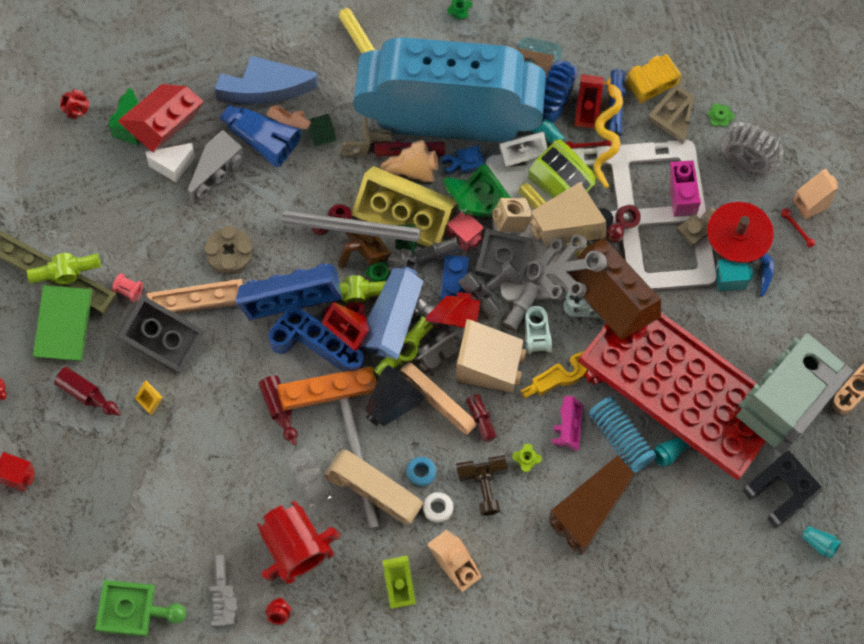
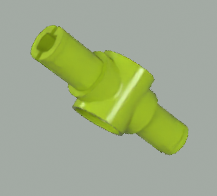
(64, 268)
(358, 289)
(412, 339)

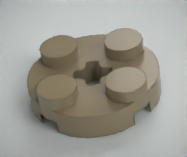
(229, 237)

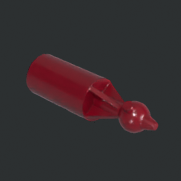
(268, 388)
(84, 391)

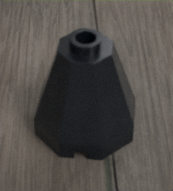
(391, 398)

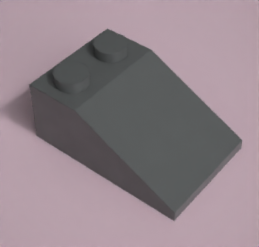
(159, 333)

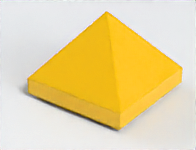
(148, 397)

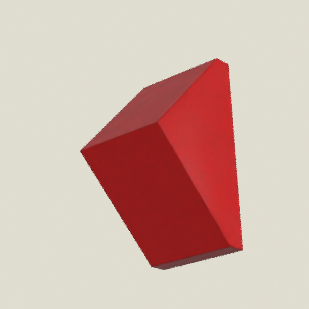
(347, 325)

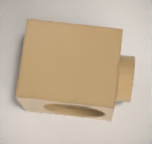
(512, 214)

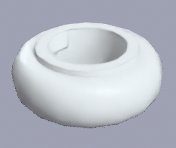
(438, 517)

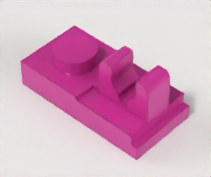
(570, 430)

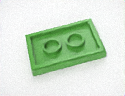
(62, 323)

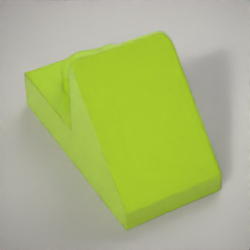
(398, 582)

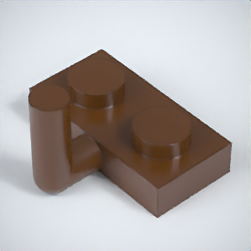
(369, 246)

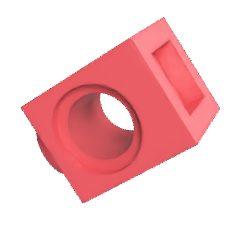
(466, 230)

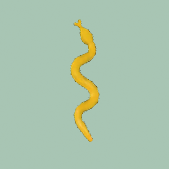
(615, 93)

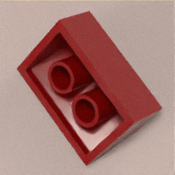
(161, 114)

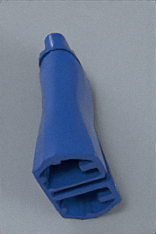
(266, 136)

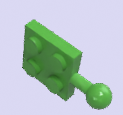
(127, 609)

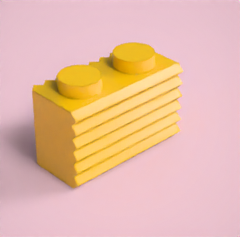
(653, 78)

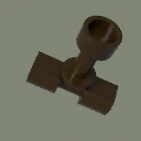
(483, 474)

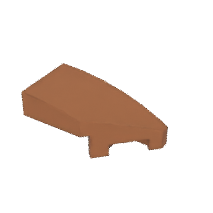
(283, 116)

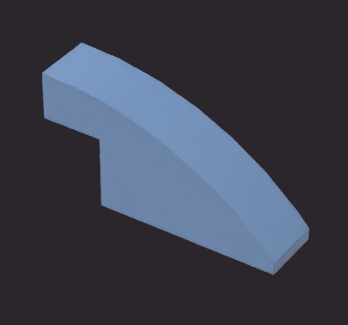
(265, 83)

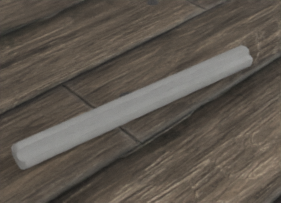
(351, 226)

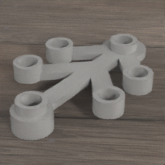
(563, 266)

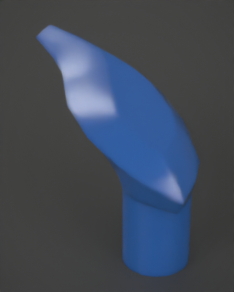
(767, 273)

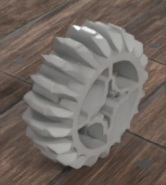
(752, 148)

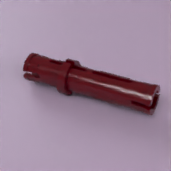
(381, 148)

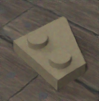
(674, 113)

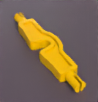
(555, 377)

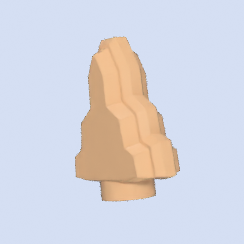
(413, 163)

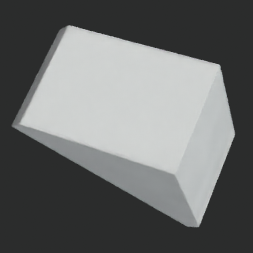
(171, 160)

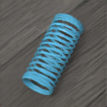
(650, 455)

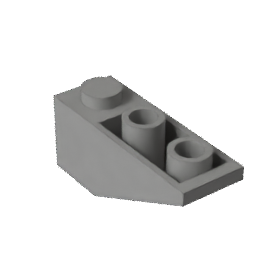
(217, 159)

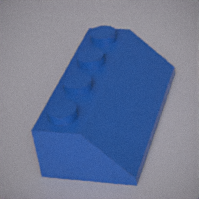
(281, 292)

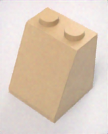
(566, 216)
(489, 358)

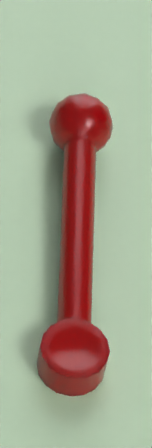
(589, 144)
(786, 215)

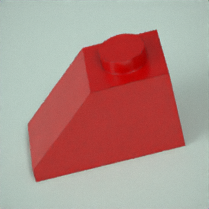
(588, 100)
(455, 310)

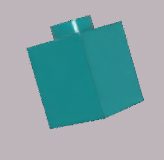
(732, 275)

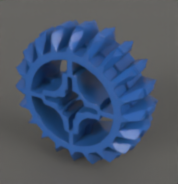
(558, 88)

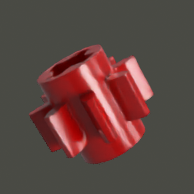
(74, 104)

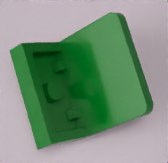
(477, 194)

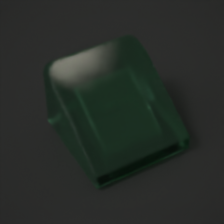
(321, 130)

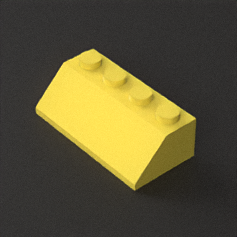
(398, 201)

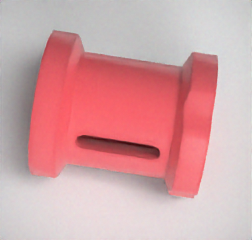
(127, 287)

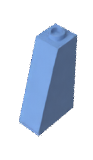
(392, 313)

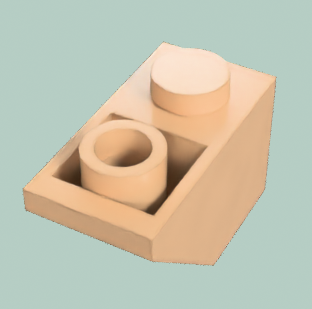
(816, 194)
(454, 560)

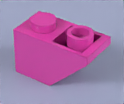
(684, 188)

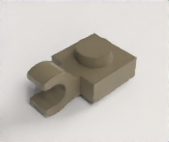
(695, 228)

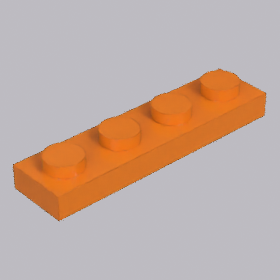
(326, 388)

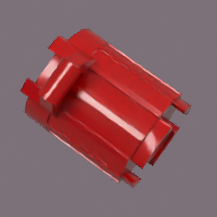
(294, 543)

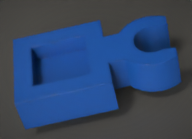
(467, 160)

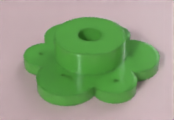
(716, 117)

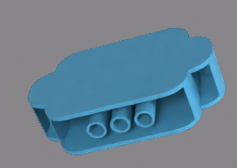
(450, 89)

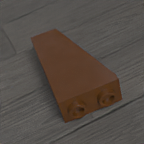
(589, 506)

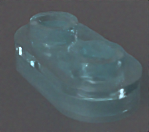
(541, 46)

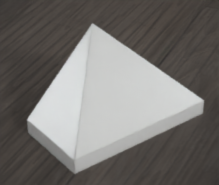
(523, 148)

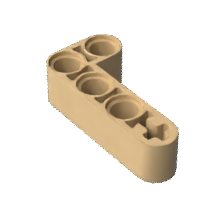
(374, 486)

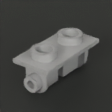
(429, 355)

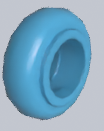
(418, 481)

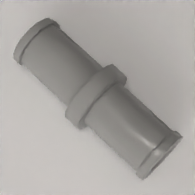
(521, 306)

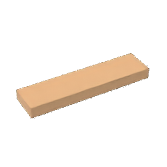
(198, 297)

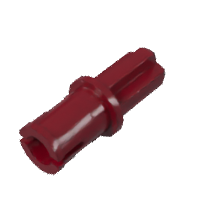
(481, 418)

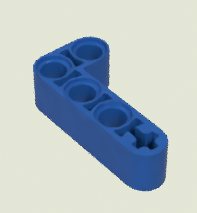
(319, 345)

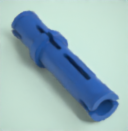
(615, 122)

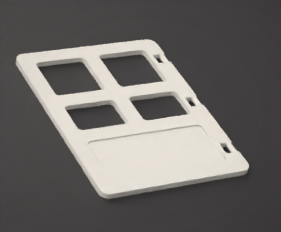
(515, 176)

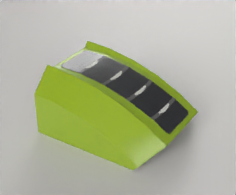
(559, 170)

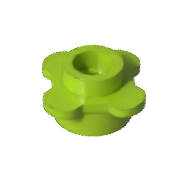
(526, 465)

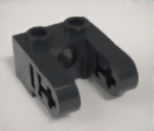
(796, 478)

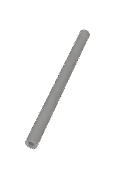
(356, 449)

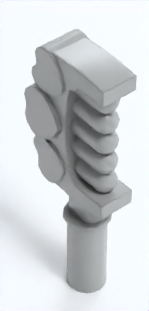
(223, 596)

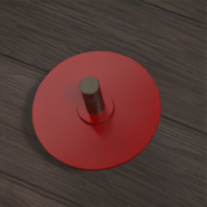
(740, 232)

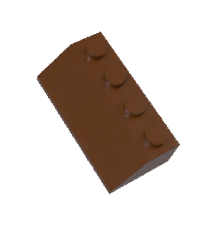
(618, 292)

